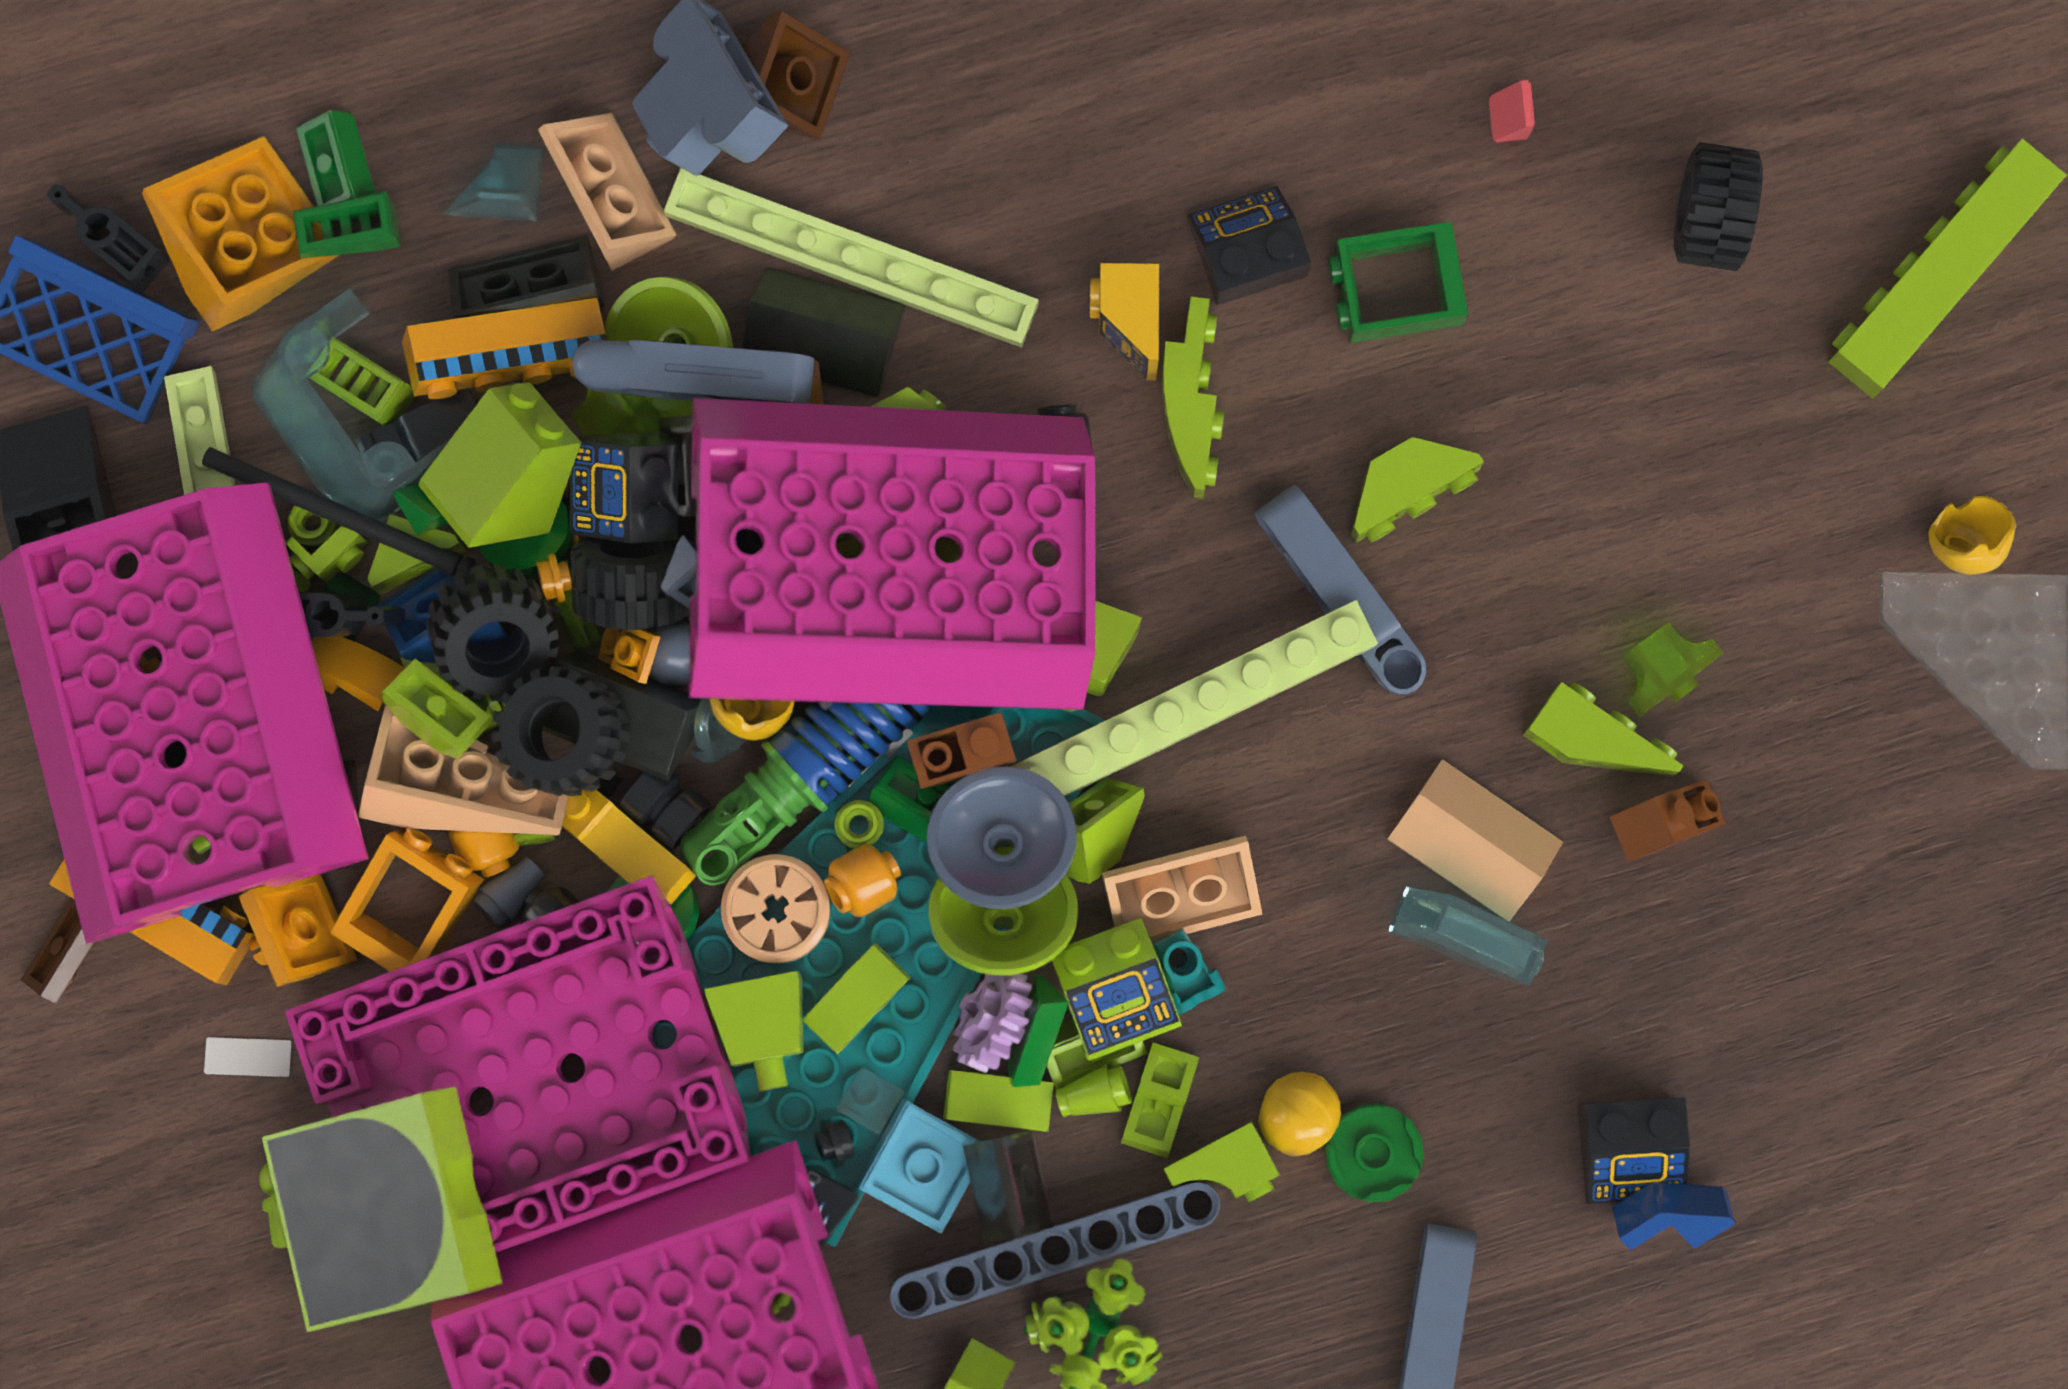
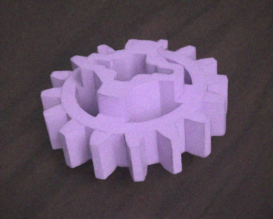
(992, 1020)

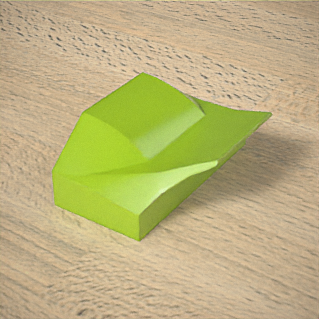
(436, 710)

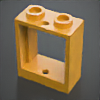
(380, 942)

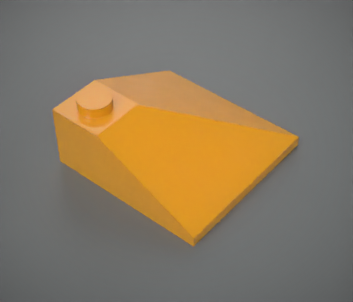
(233, 231)

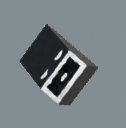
(52, 477)

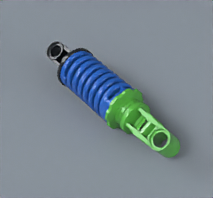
(796, 775)

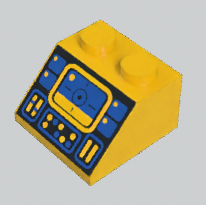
(1128, 312)

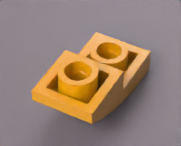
(629, 651)
(354, 669)

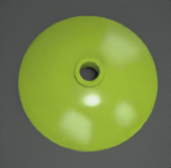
(668, 312)
(1035, 933)

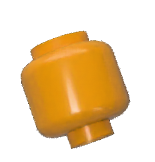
(484, 849)
(862, 880)

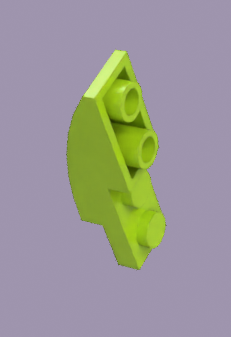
(1190, 414)

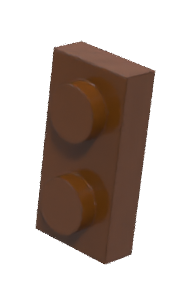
(59, 956)

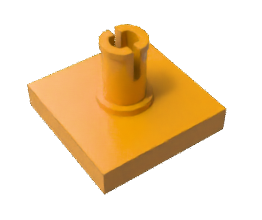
(294, 930)

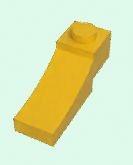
(623, 844)

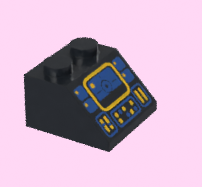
(1249, 244)
(625, 488)
(1632, 1146)

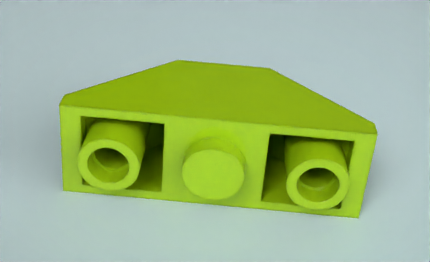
(1408, 481)

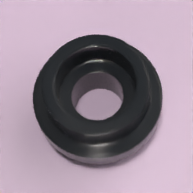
(834, 1142)

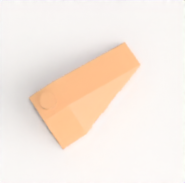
(429, 790)

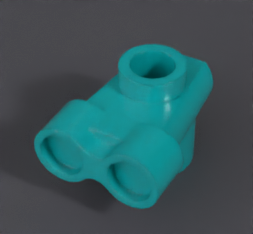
(1191, 980)

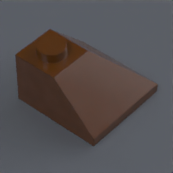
(798, 71)

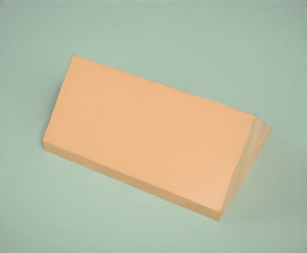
(608, 187)
(1475, 841)
(1186, 889)

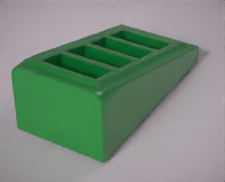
(366, 241)

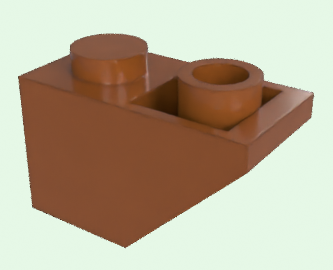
(961, 751)
(1667, 820)

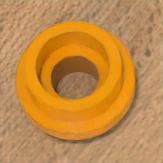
(554, 578)

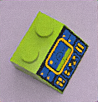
(1115, 989)

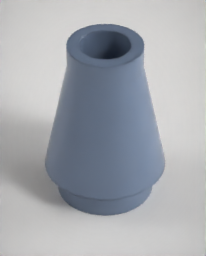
(504, 895)

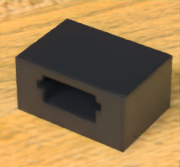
(609, 786)

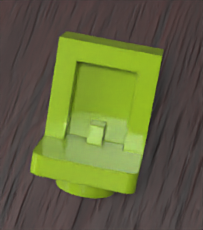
(337, 553)

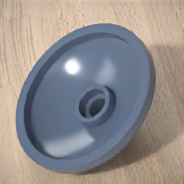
(994, 811)

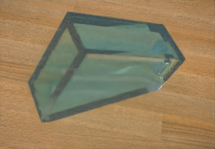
(1468, 935)

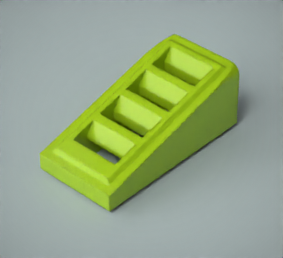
(387, 400)

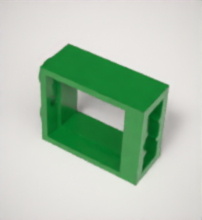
(1447, 273)

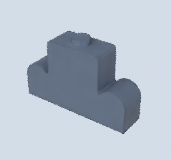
(705, 93)

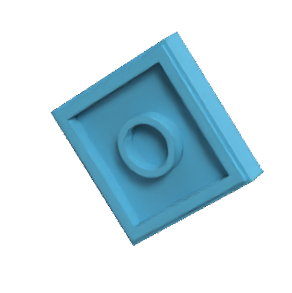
(918, 1166)

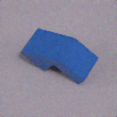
(1693, 1210)

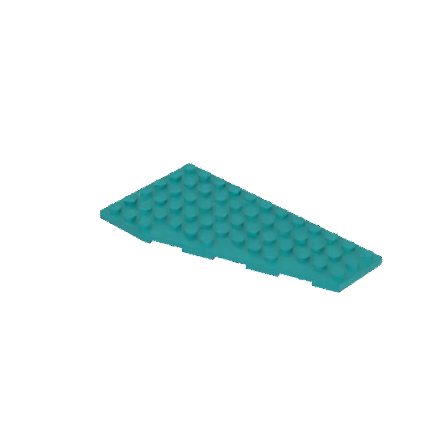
(916, 1023)

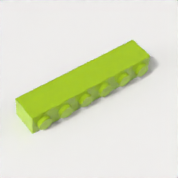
(1947, 267)

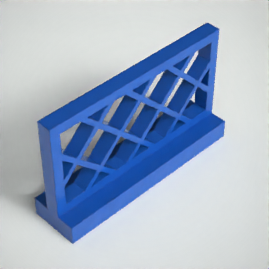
(106, 293)

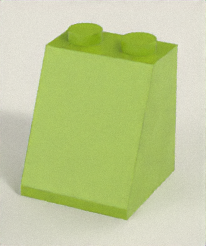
(503, 468)

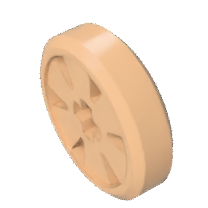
(745, 904)

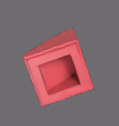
(1512, 112)

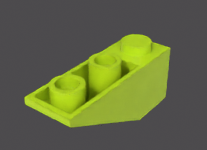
(1587, 736)

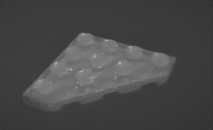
(1994, 648)

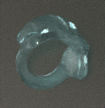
(711, 738)

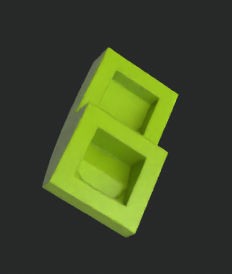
(856, 998)
(1160, 1100)
(996, 1102)

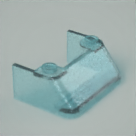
(311, 430)

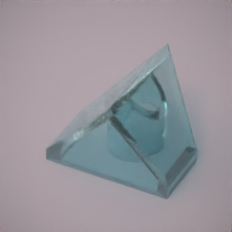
(505, 186)

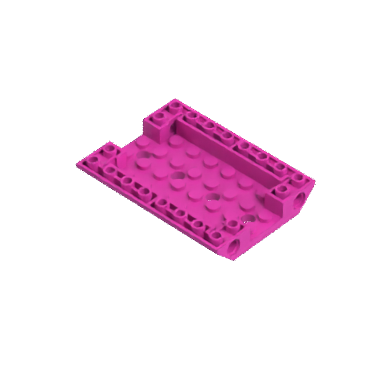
(897, 616)
(230, 686)
(506, 1020)
(645, 1271)

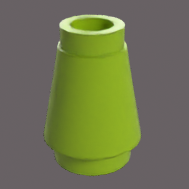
(1095, 1093)

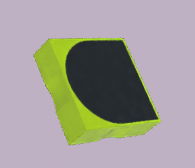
(381, 1209)

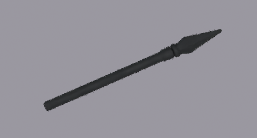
(443, 559)

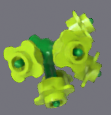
(1069, 1323)

